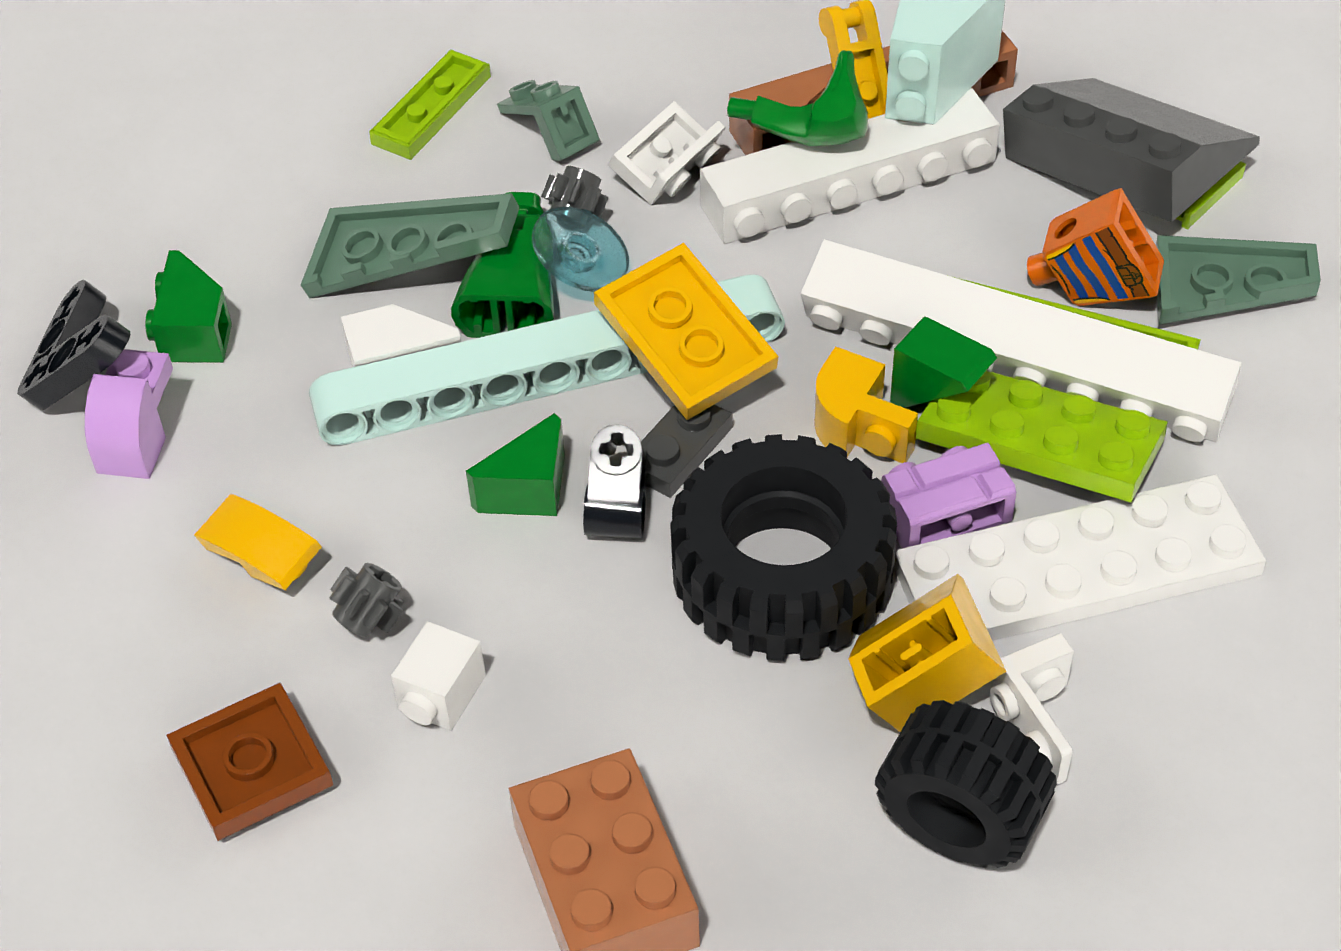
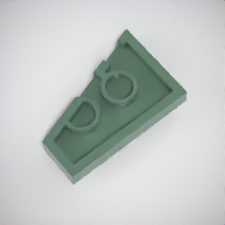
(1231, 275)

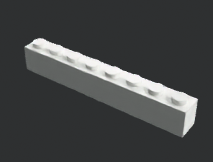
(1030, 339)

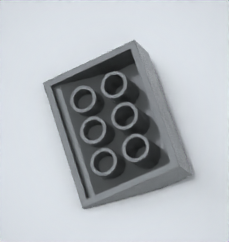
(1122, 140)

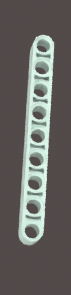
(496, 371)

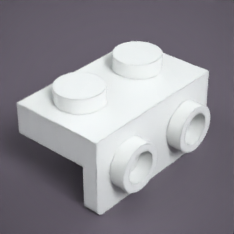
(664, 153)

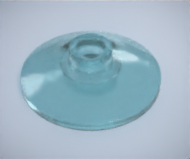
(579, 248)

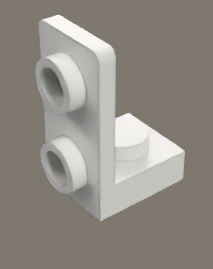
(1033, 677)

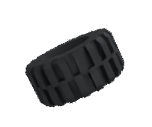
(783, 605)

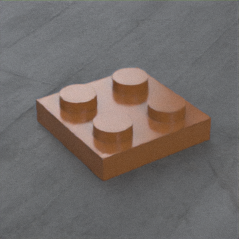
(249, 761)

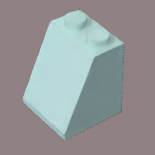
(939, 54)

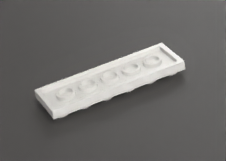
(1091, 557)

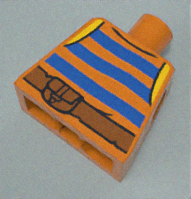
(1099, 253)

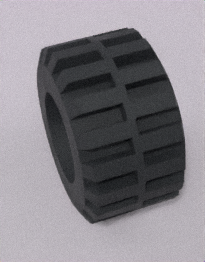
(966, 784)

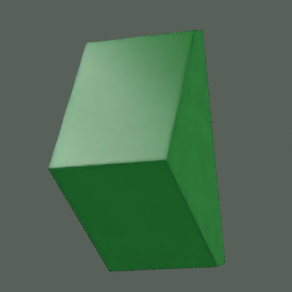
(936, 364)
(522, 474)

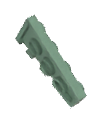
(403, 237)

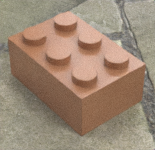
(604, 859)

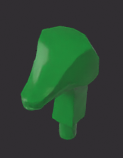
(831, 120)

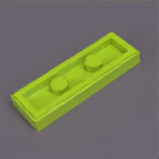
(430, 104)

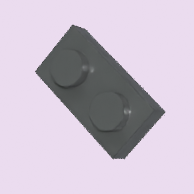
(681, 445)

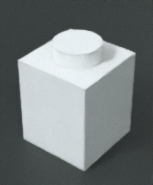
(438, 676)

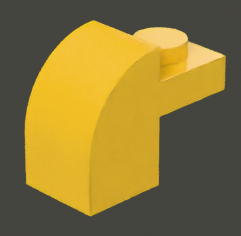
(853, 408)

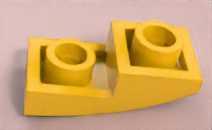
(259, 541)

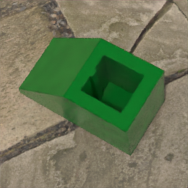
(188, 314)

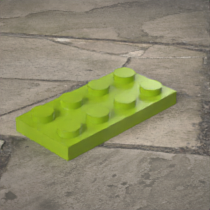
(1049, 433)

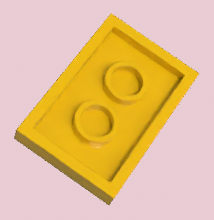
(685, 330)

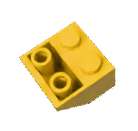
(925, 654)

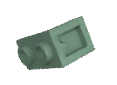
(558, 113)

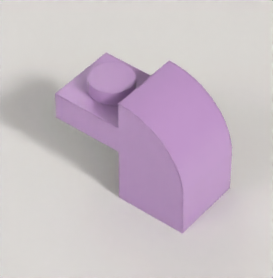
(122, 414)

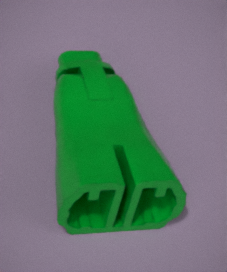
(507, 281)

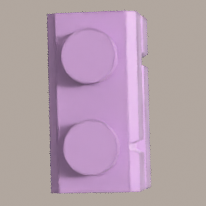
(950, 495)

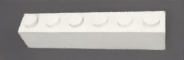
(808, 181)

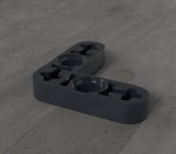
(73, 347)

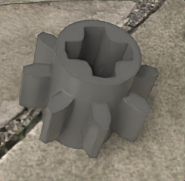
(575, 189)
(366, 599)

